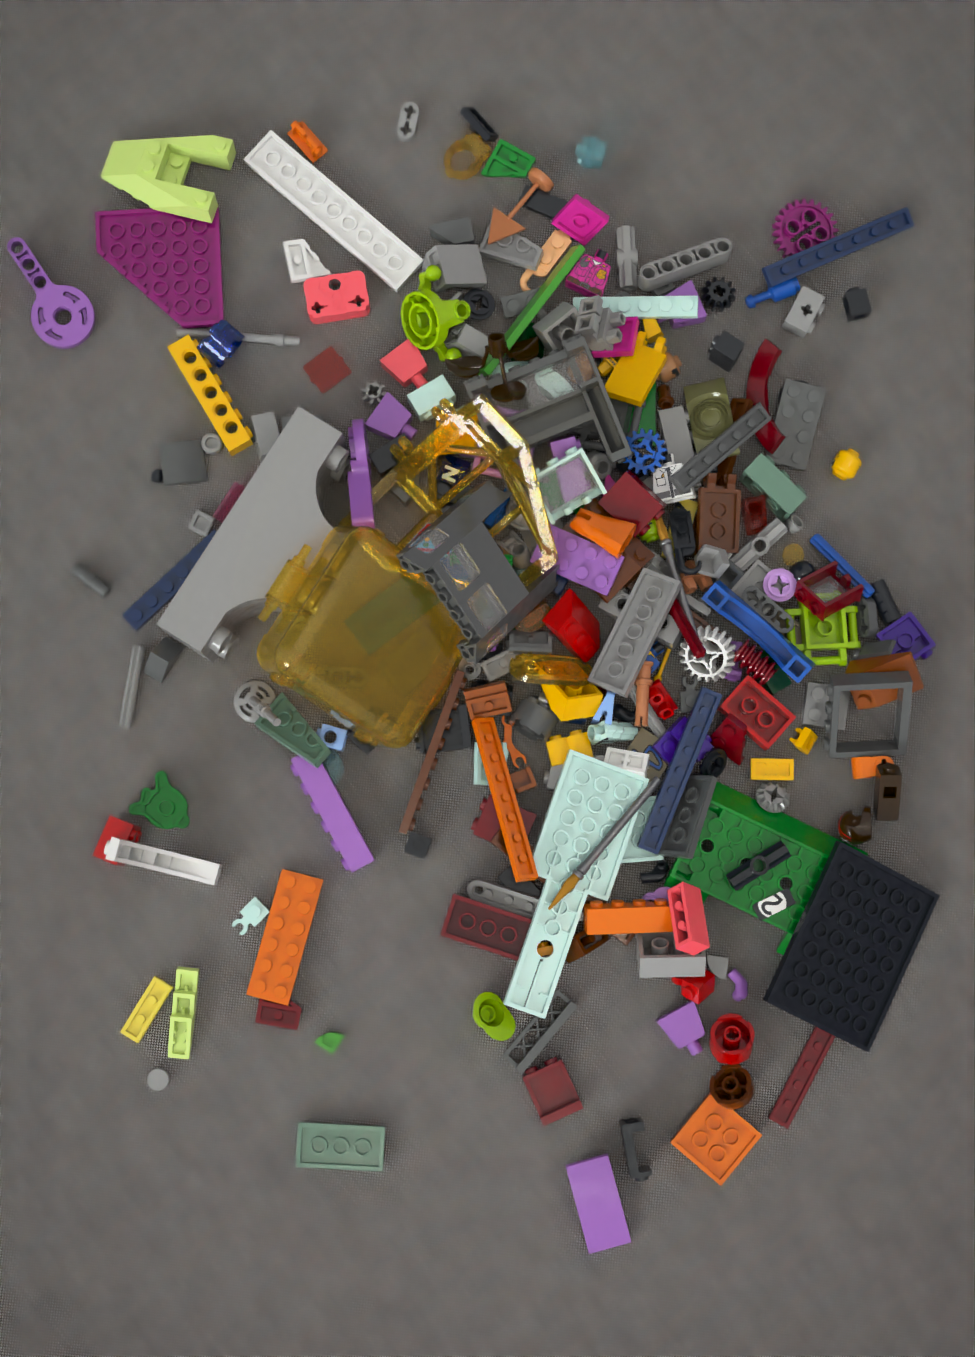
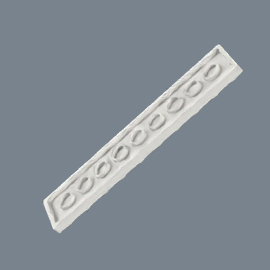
(333, 211)

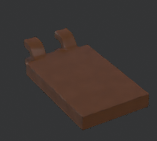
(718, 513)

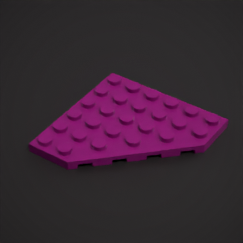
(168, 260)

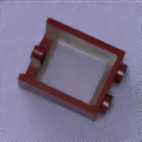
(825, 592)

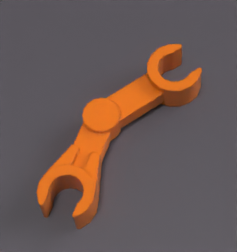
(514, 753)

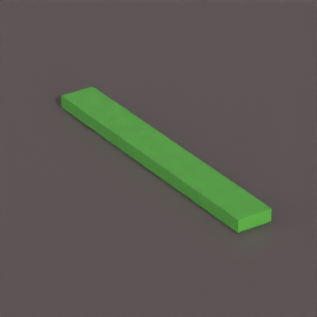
(536, 304)

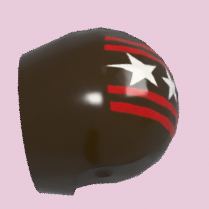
(856, 829)

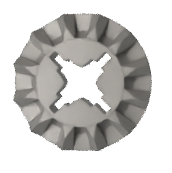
(763, 797)

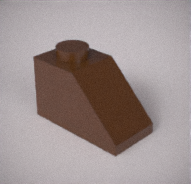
(584, 944)

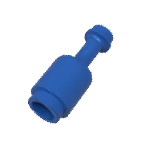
(775, 293)

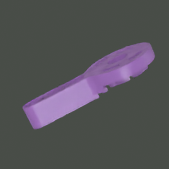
(53, 301)
(360, 476)

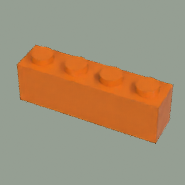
(627, 917)

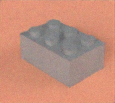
(660, 958)

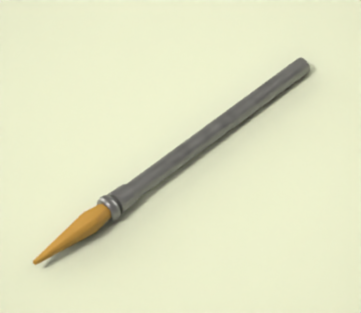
(667, 549)
(584, 866)

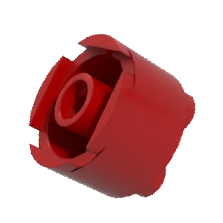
(734, 1050)

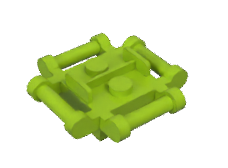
(825, 634)

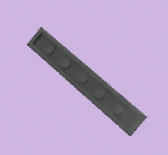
(720, 448)

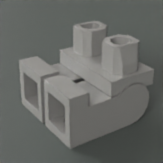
(599, 324)

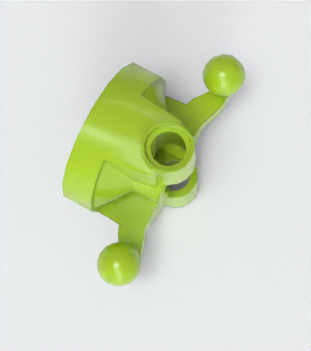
(429, 318)

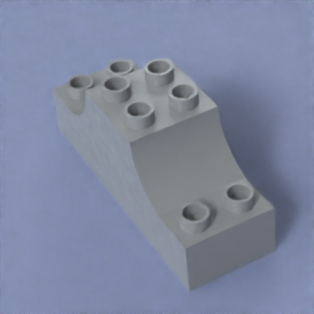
(262, 531)

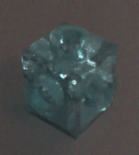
(591, 152)

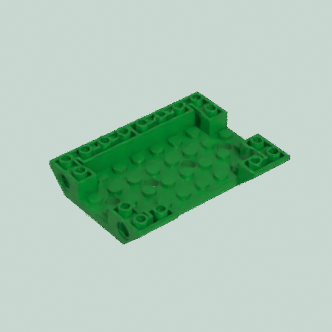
(743, 830)

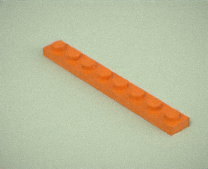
(504, 799)

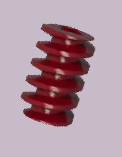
(755, 662)

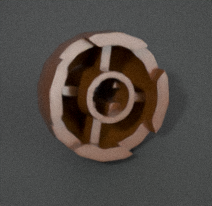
(732, 1087)

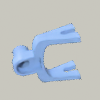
(605, 709)

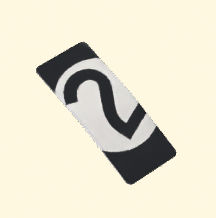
(774, 904)

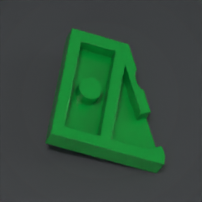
(508, 162)

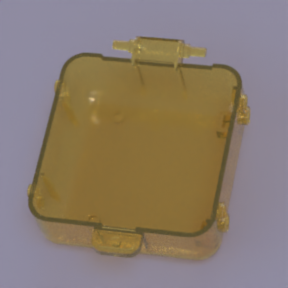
(360, 636)

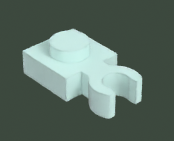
(253, 913)

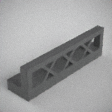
(542, 1040)

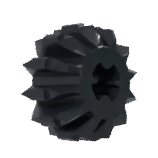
(722, 289)

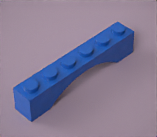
(772, 641)

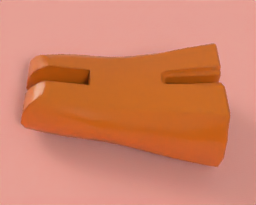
(605, 531)

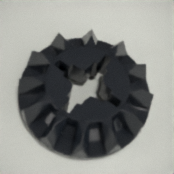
(487, 303)
(717, 756)

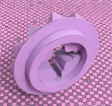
(785, 577)

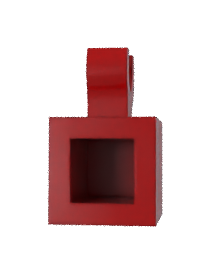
(696, 988)

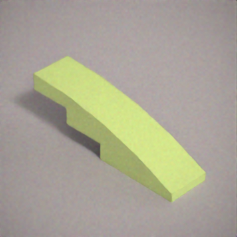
(183, 1012)

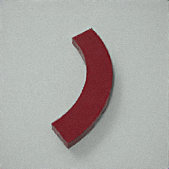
(757, 391)

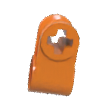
(866, 766)

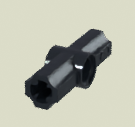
(770, 858)

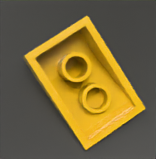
(573, 701)

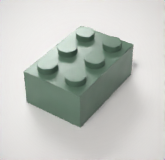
(780, 493)

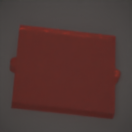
(327, 369)

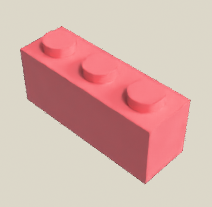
(688, 918)

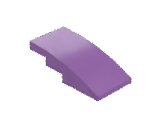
(598, 1203)

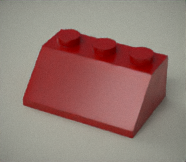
(574, 626)

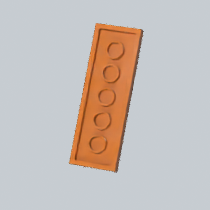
(285, 937)

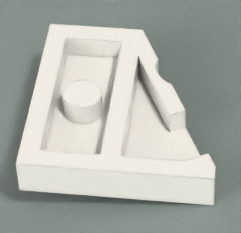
(302, 262)

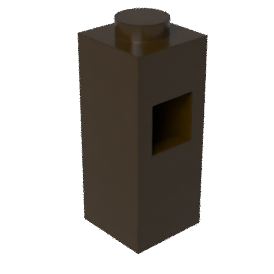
(887, 792)

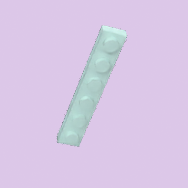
(651, 306)

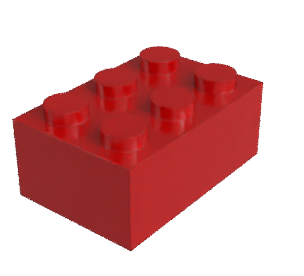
(759, 711)

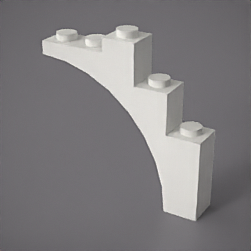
(162, 861)

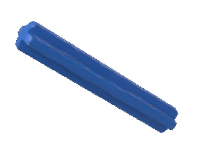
(843, 566)

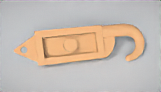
(553, 251)

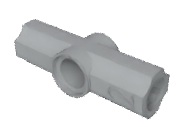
(626, 258)
(768, 535)

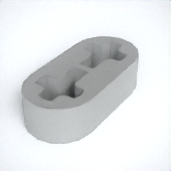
(412, 122)

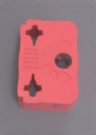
(340, 303)

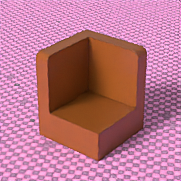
(523, 780)

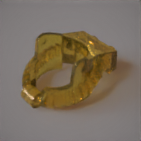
(473, 144)

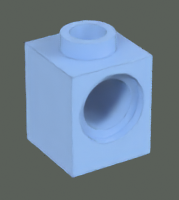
(339, 743)

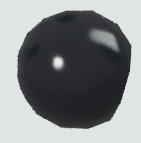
(801, 569)

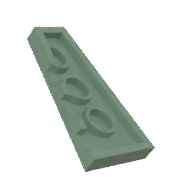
(294, 732)

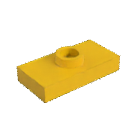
(771, 769)

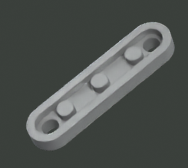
(503, 897)

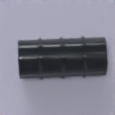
(884, 602)

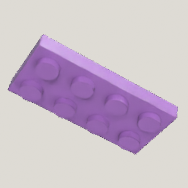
(583, 561)

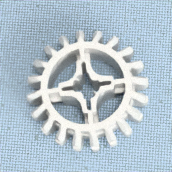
(710, 669)

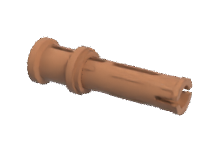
(643, 682)

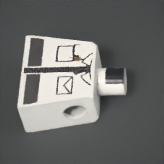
(664, 487)

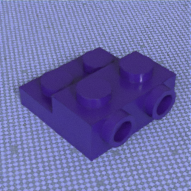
(909, 637)
(667, 743)

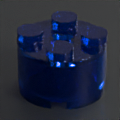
(221, 343)

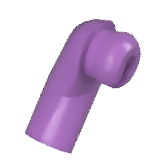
(741, 985)

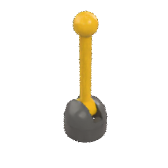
(658, 676)

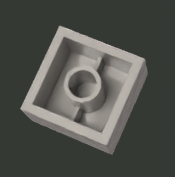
(556, 326)

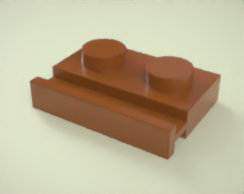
(487, 700)

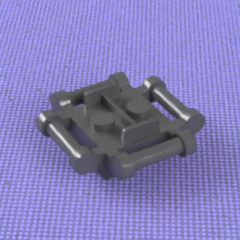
(623, 411)

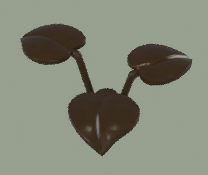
(497, 346)

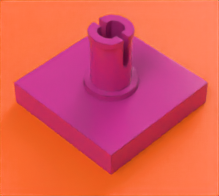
(580, 219)
(628, 343)

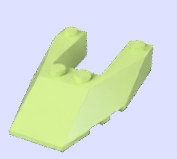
(158, 167)

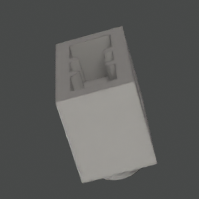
(796, 321)

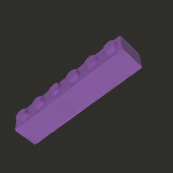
(334, 814)

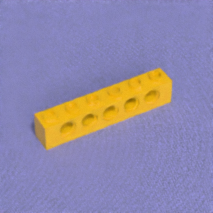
(181, 351)

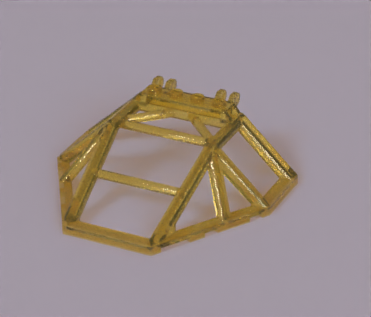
(441, 441)

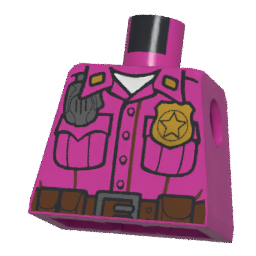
(589, 275)

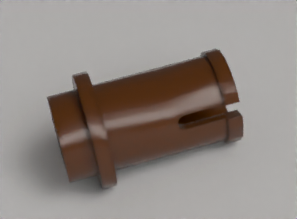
(665, 399)

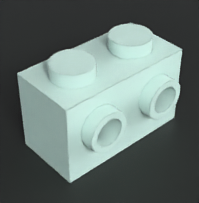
(428, 396)

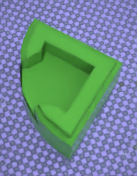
(330, 1041)

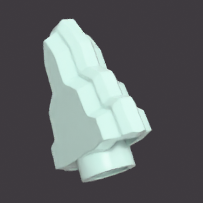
(605, 733)

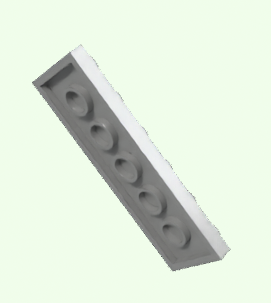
(634, 632)

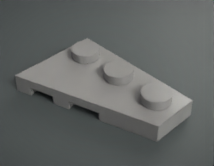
(512, 250)

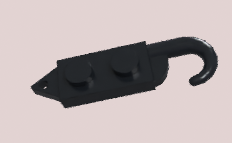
(683, 538)

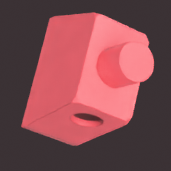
(406, 365)

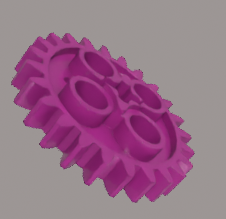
(793, 215)

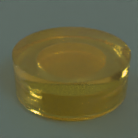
(792, 554)

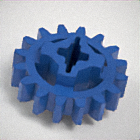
(647, 441)

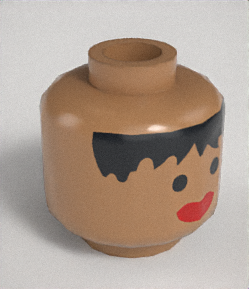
(670, 369)

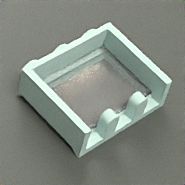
(568, 483)

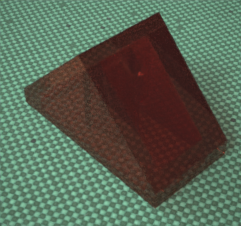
(754, 514)

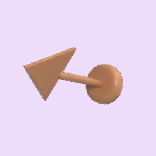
(502, 225)

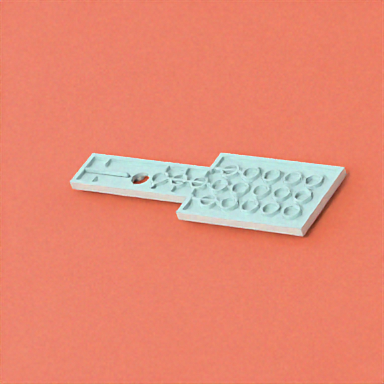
(580, 814)

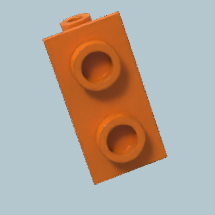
(307, 141)

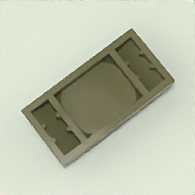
(708, 411)

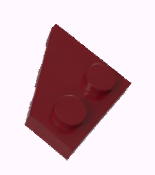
(731, 738)
(278, 1015)

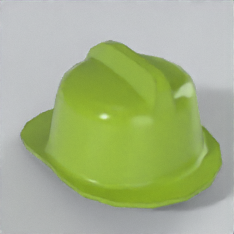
(493, 1016)

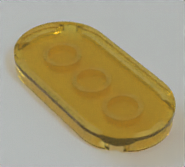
(549, 669)

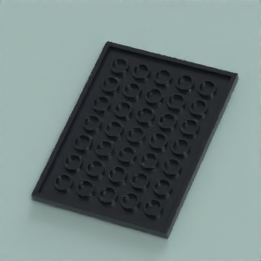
(851, 946)

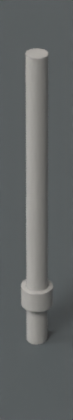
(277, 339)

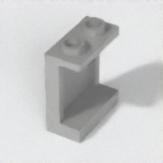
(458, 265)

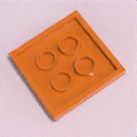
(715, 1139)

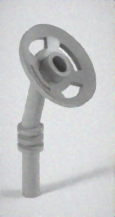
(259, 705)

